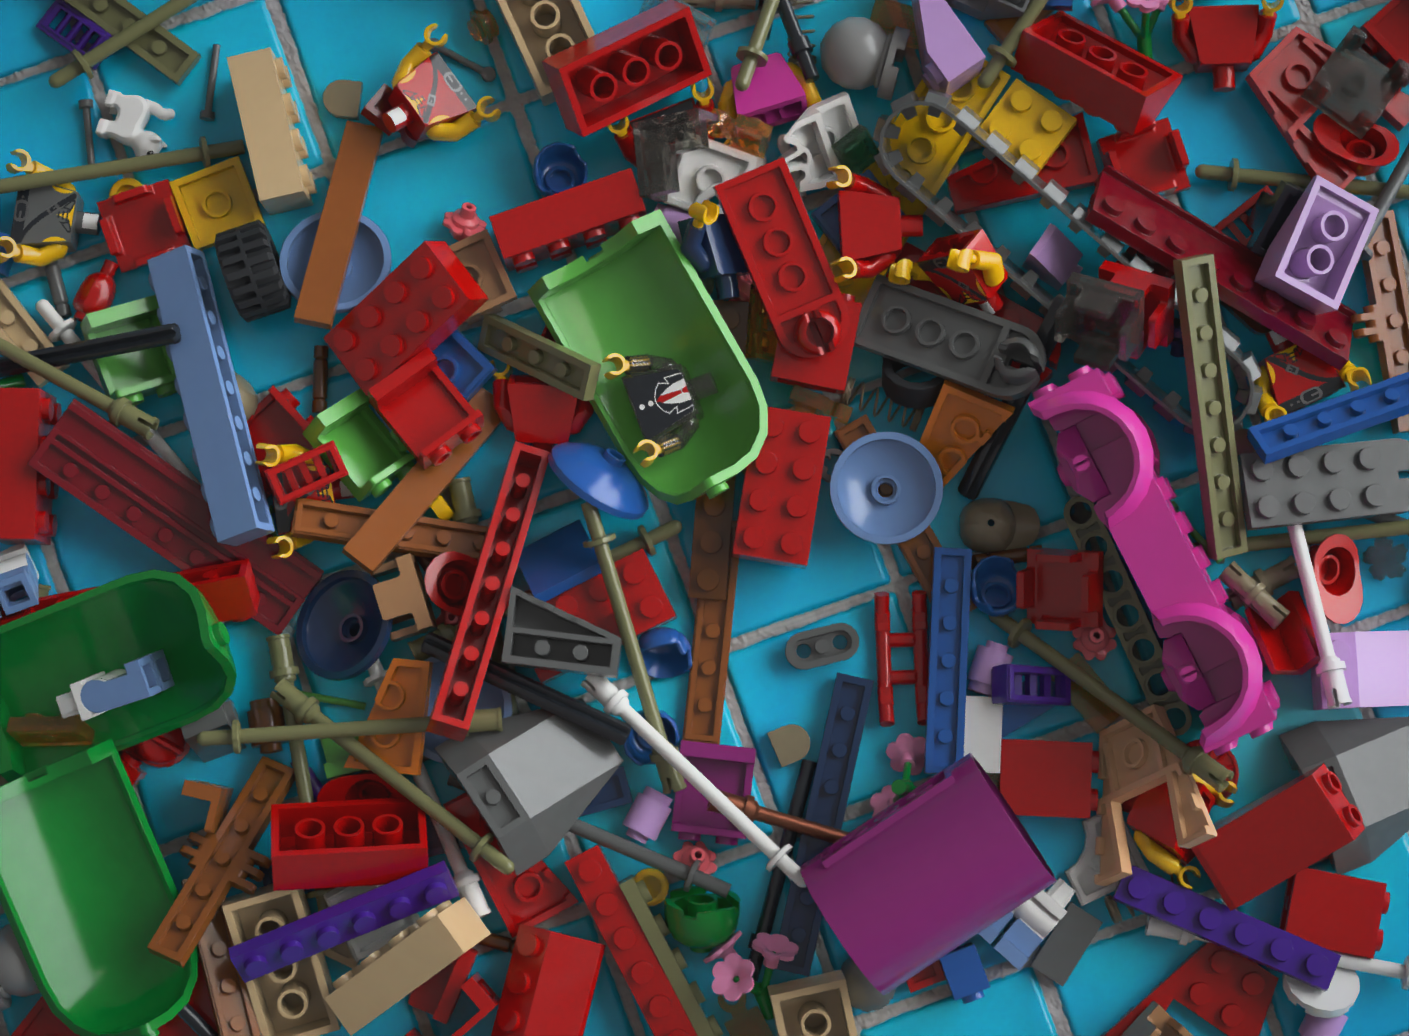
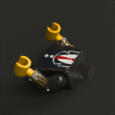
(662, 401)

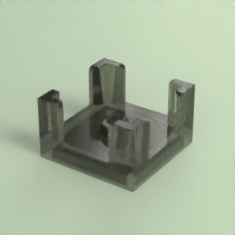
(1355, 85)

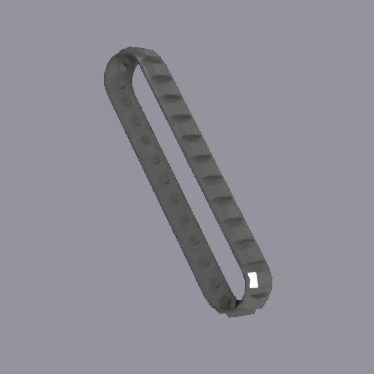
(1025, 283)

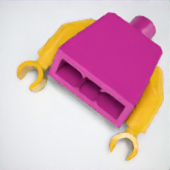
(774, 95)

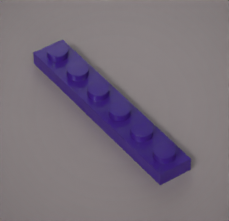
(343, 921)
(1227, 928)

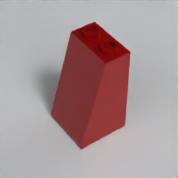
(1279, 836)

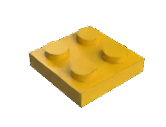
(1029, 123)
(215, 201)

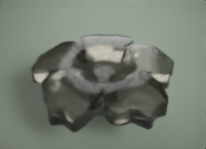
(1385, 558)

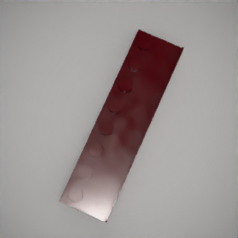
(1171, 233)
(163, 508)

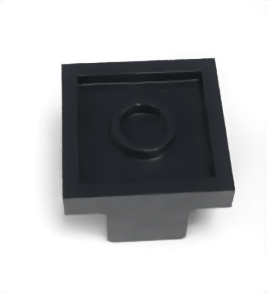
(1270, 214)

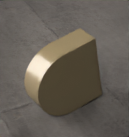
(343, 99)
(789, 743)

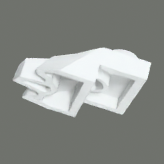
(812, 140)

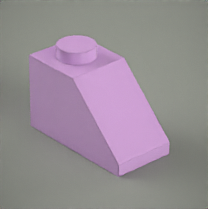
(1053, 258)

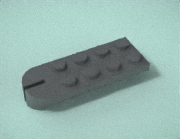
(949, 340)
(1326, 484)

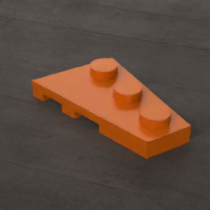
(960, 425)
(401, 695)

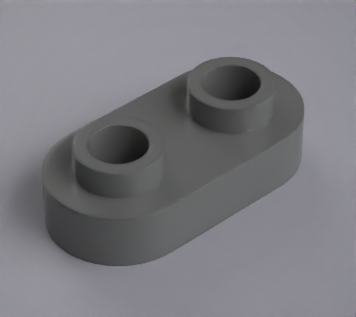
(821, 645)

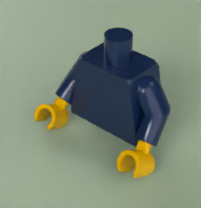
(712, 248)

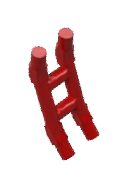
(885, 641)

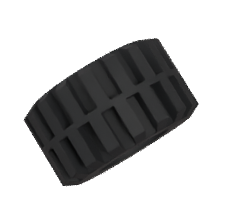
(252, 271)

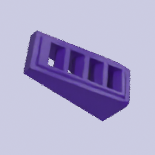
(66, 42)
(1007, 686)

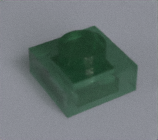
(856, 149)

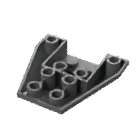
(1373, 773)
(531, 779)

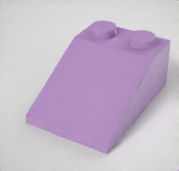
(945, 47)
(1318, 247)
(1374, 669)

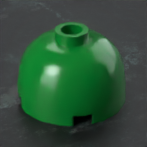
(701, 918)

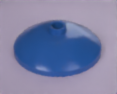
(599, 478)

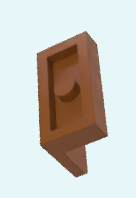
(219, 797)

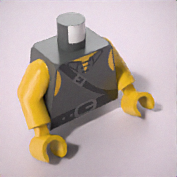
(45, 219)

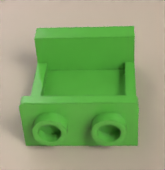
(137, 372)
(363, 445)

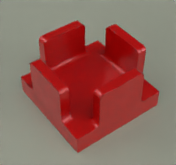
(1149, 157)
(142, 224)
(1158, 300)
(1062, 588)

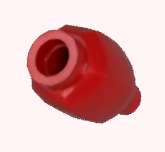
(96, 291)

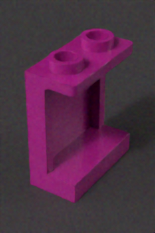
(728, 770)

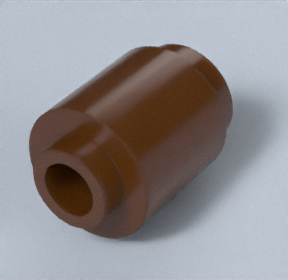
(266, 713)

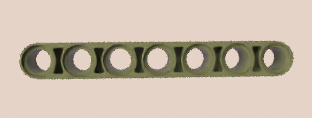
(1126, 595)

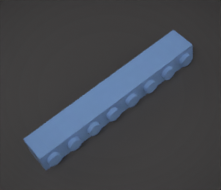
(210, 397)

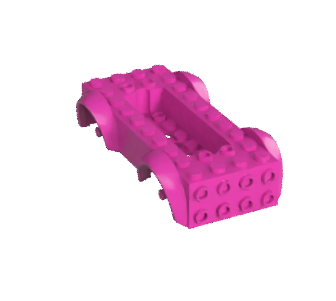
(1208, 646)

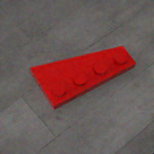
(990, 182)
(520, 898)

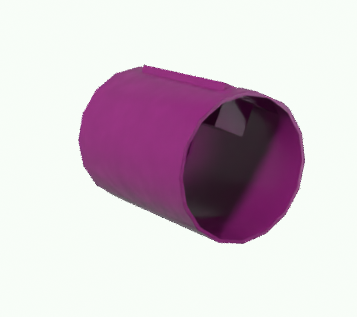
(926, 874)

